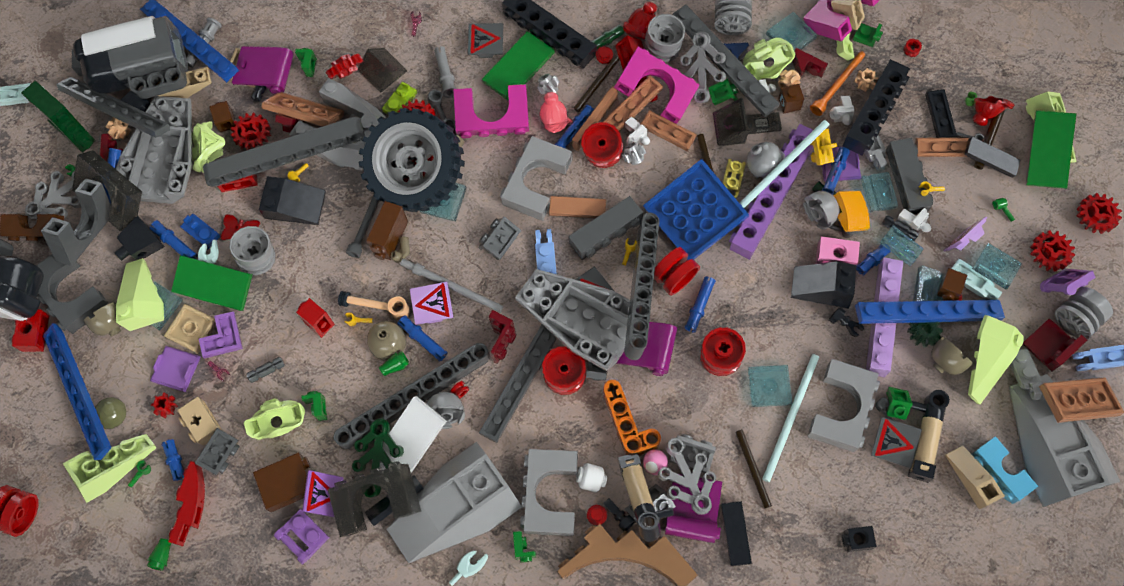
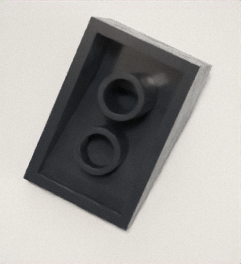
(291, 201)
(825, 283)

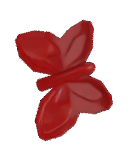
(232, 226)

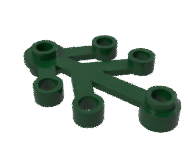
(377, 453)

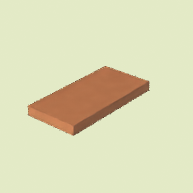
(302, 109)
(1081, 399)

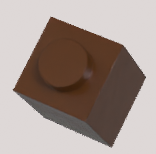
(791, 98)
(222, 116)
(952, 285)

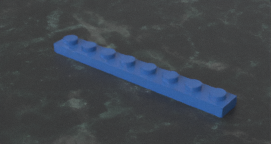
(194, 43)
(928, 311)
(77, 392)

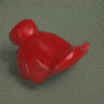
(639, 20)
(989, 108)

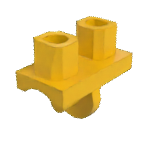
(823, 149)

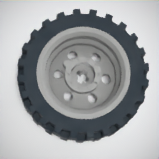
(383, 149)

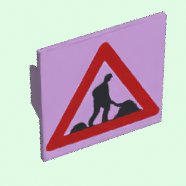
(973, 233)
(431, 303)

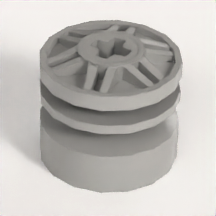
(733, 16)
(665, 37)
(252, 250)
(1084, 313)

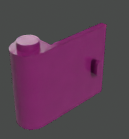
(264, 67)
(657, 351)
(690, 525)

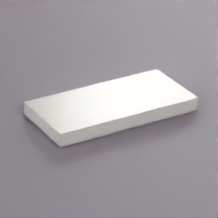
(414, 432)

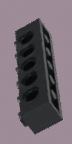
(558, 30)
(875, 108)

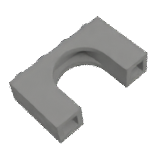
(536, 154)
(861, 385)
(540, 465)

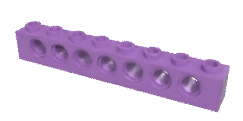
(745, 245)

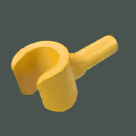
(293, 175)
(929, 188)
(629, 248)
(355, 320)

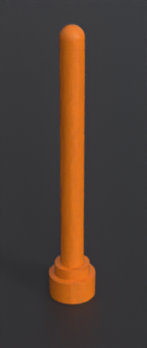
(819, 106)

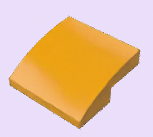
(854, 211)

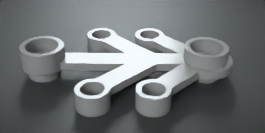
(702, 64)
(54, 197)
(688, 479)

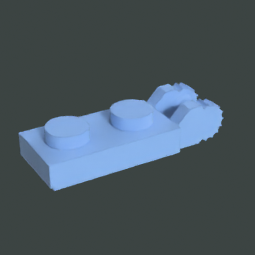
(545, 253)
(1101, 358)

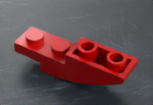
(192, 496)

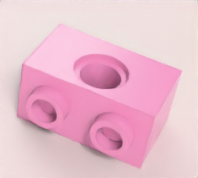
(847, 249)

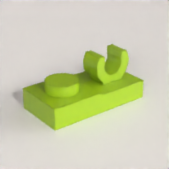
(400, 96)

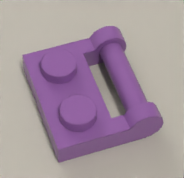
(1067, 281)
(307, 531)

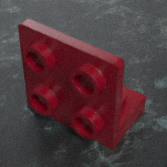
(505, 328)
(1052, 345)

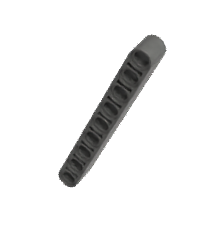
(283, 151)
(642, 287)
(418, 386)

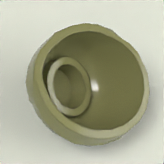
(111, 412)

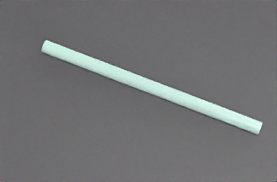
(784, 163)
(790, 418)

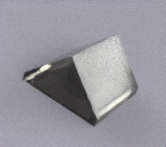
(381, 68)
(731, 124)

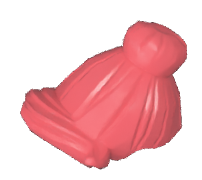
(553, 113)

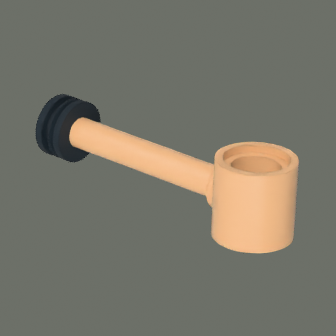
(345, 299)

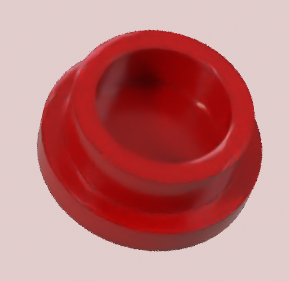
(604, 55)
(596, 515)

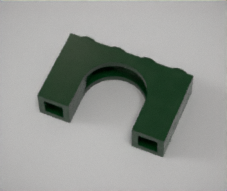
(58, 116)

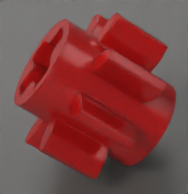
(160, 401)

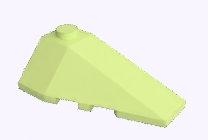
(1047, 102)
(138, 298)
(997, 350)
(98, 476)

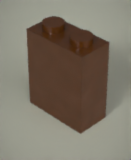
(387, 230)
(283, 481)

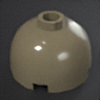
(104, 321)
(386, 339)
(949, 358)

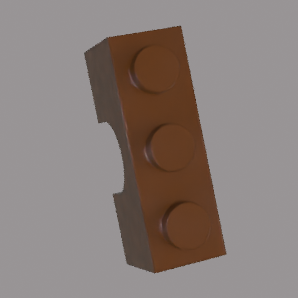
(16, 226)

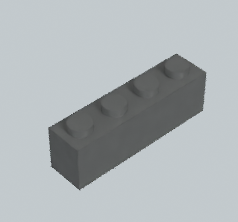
(908, 175)
(606, 228)

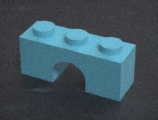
(1013, 486)

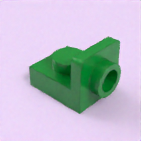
(868, 35)
(308, 61)
(723, 91)
(899, 403)
(318, 407)
(519, 544)

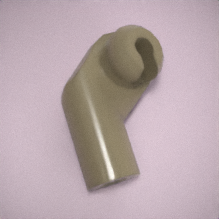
(403, 252)

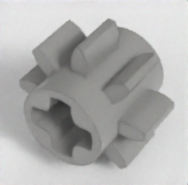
(548, 84)
(634, 153)

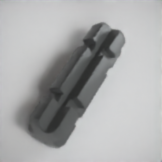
(265, 369)

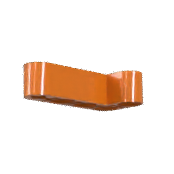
(626, 417)

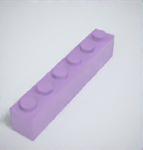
(883, 334)

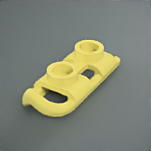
(732, 183)

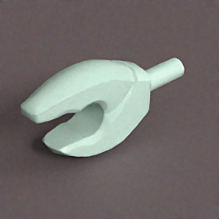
(213, 256)
(466, 568)

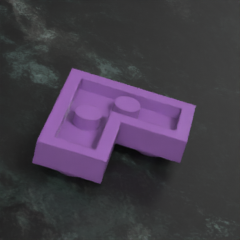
(226, 340)

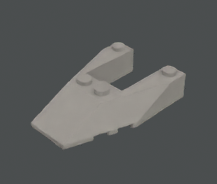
(343, 98)

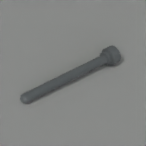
(354, 249)

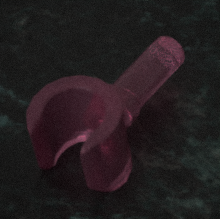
(415, 20)
(219, 371)

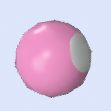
(654, 461)

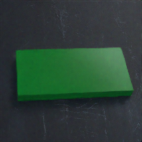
(518, 64)
(1051, 149)
(211, 283)

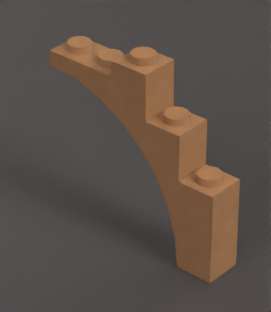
(601, 547)

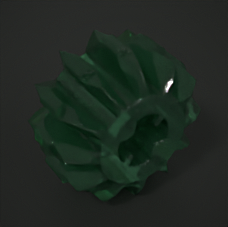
(920, 334)

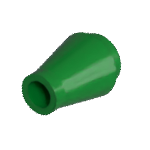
(395, 363)
(159, 557)

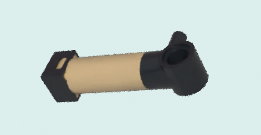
(932, 421)
(640, 498)

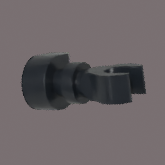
(839, 315)
(626, 522)

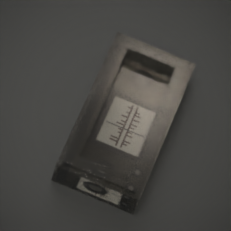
(759, 124)

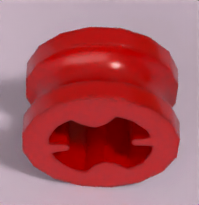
(912, 42)
(459, 389)

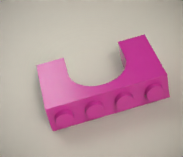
(829, 23)
(680, 87)
(514, 121)

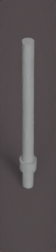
(419, 270)

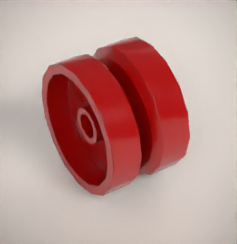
(600, 134)
(675, 271)
(720, 341)
(559, 381)
(16, 510)

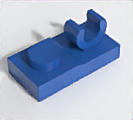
(199, 230)

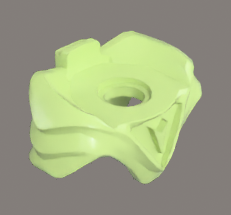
(778, 49)
(206, 144)
(260, 425)

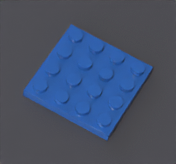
(696, 210)

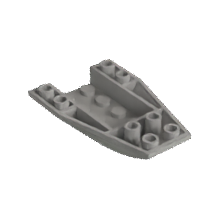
(162, 163)
(579, 314)
(1061, 456)
(455, 505)

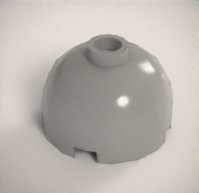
(764, 158)
(822, 208)
(447, 406)

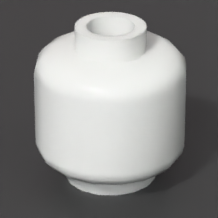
(591, 477)

